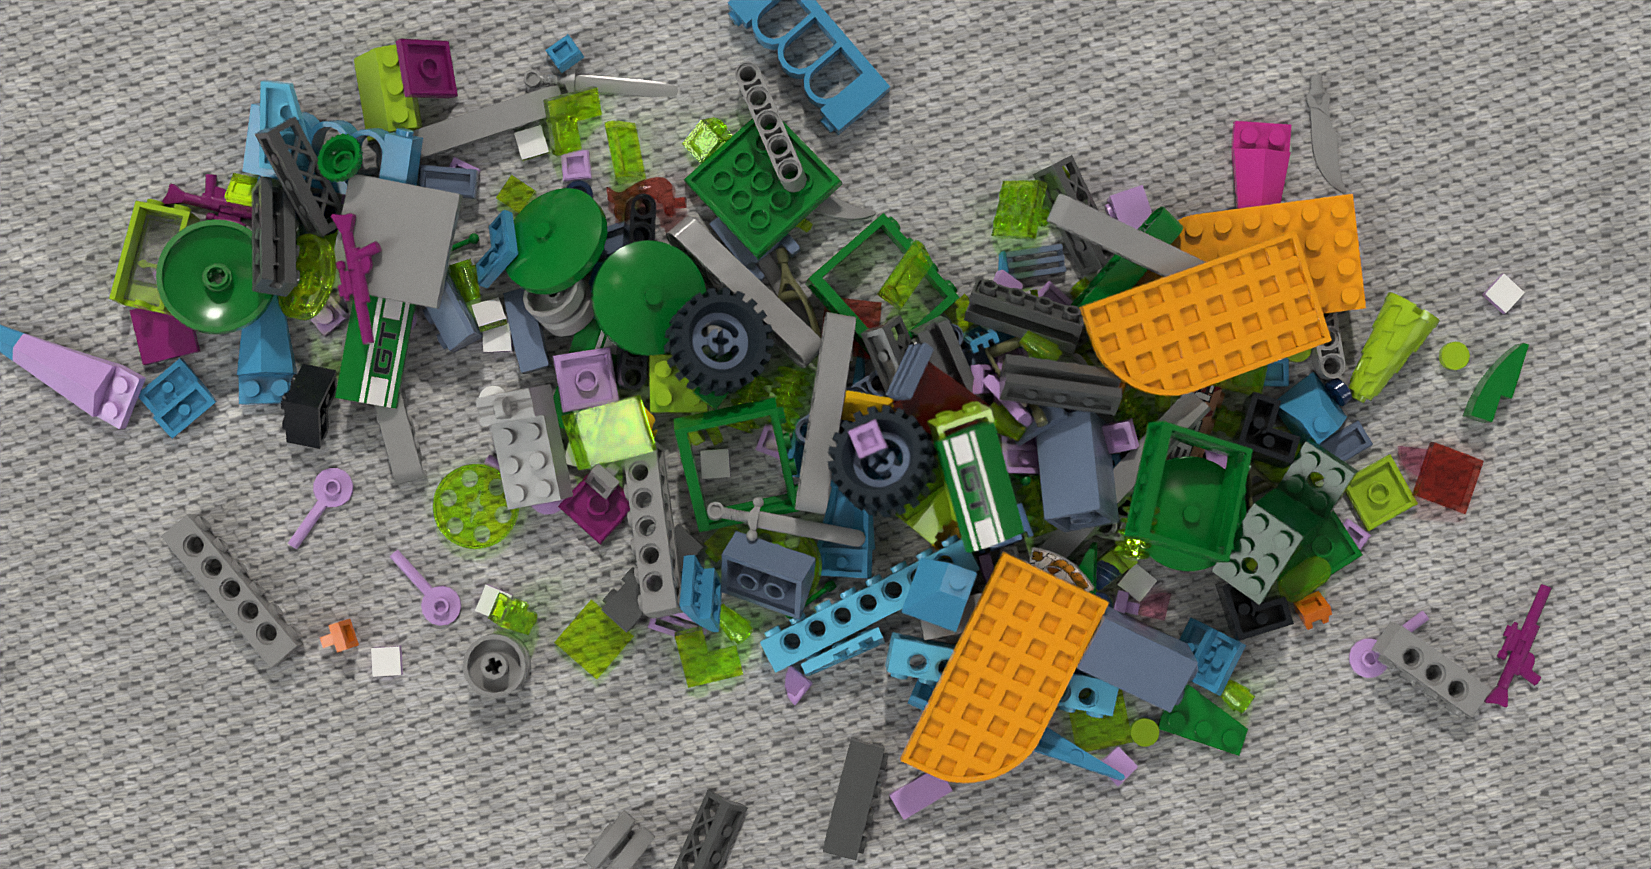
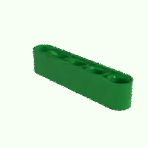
(1123, 274)

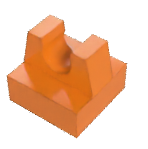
(1313, 608)
(341, 636)

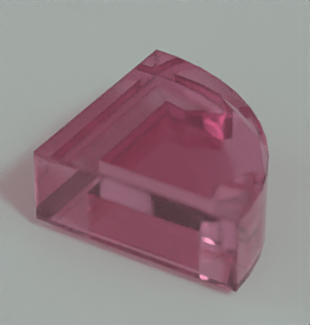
(1412, 458)
(1155, 605)

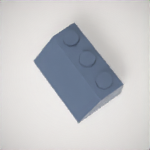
(453, 319)
(767, 574)

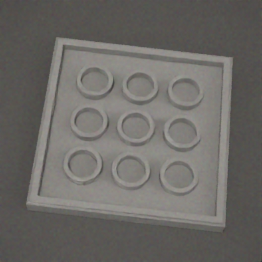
(414, 233)

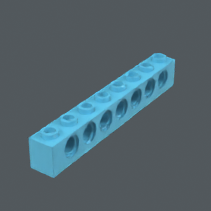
(904, 647)
(783, 655)

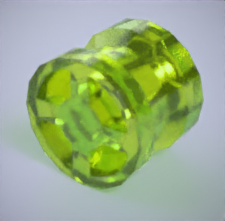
(1227, 421)

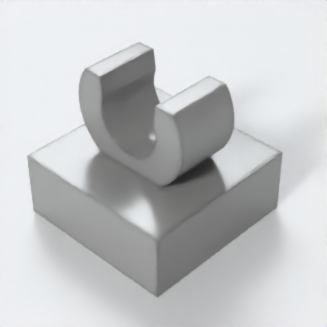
(603, 479)

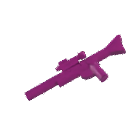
(212, 200)
(354, 280)
(1519, 643)

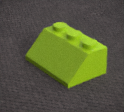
(383, 92)

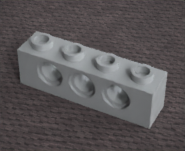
(1468, 690)

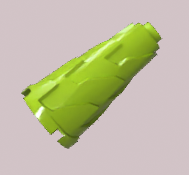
(1394, 337)

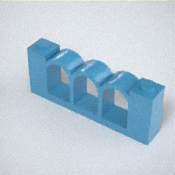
(852, 101)
(399, 149)

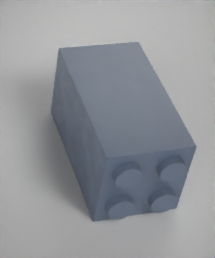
(1077, 474)
(1139, 659)

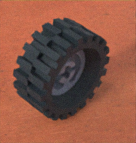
(741, 334)
(900, 481)

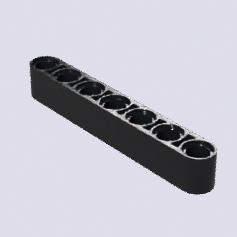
(646, 224)

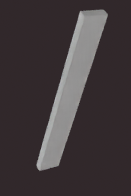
(1185, 413)

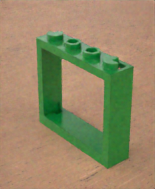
(836, 305)
(1149, 481)
(778, 504)

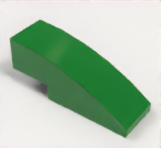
(1496, 384)

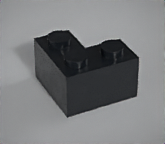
(308, 405)
(1257, 432)
(1247, 617)

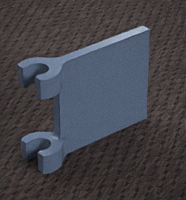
(743, 254)

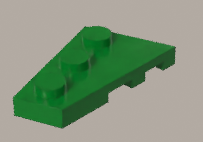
(1203, 722)

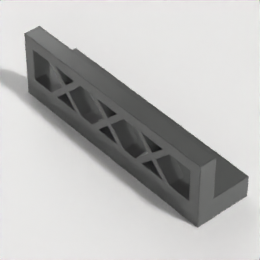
(292, 178)
(1085, 254)
(885, 350)
(720, 833)

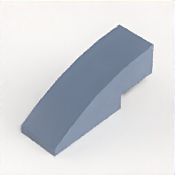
(526, 334)

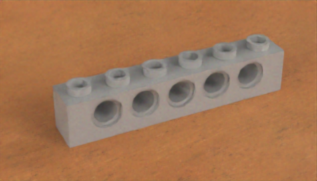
(659, 512)
(181, 541)

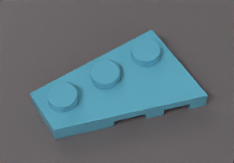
(277, 105)
(843, 651)

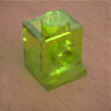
(513, 614)

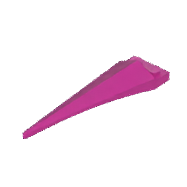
(1259, 162)

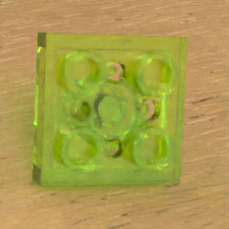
(1020, 210)

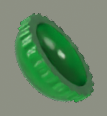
(340, 158)

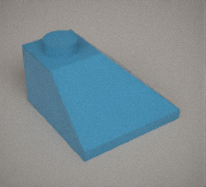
(1310, 410)
(939, 593)

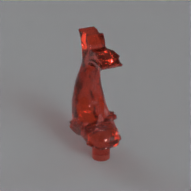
(656, 187)

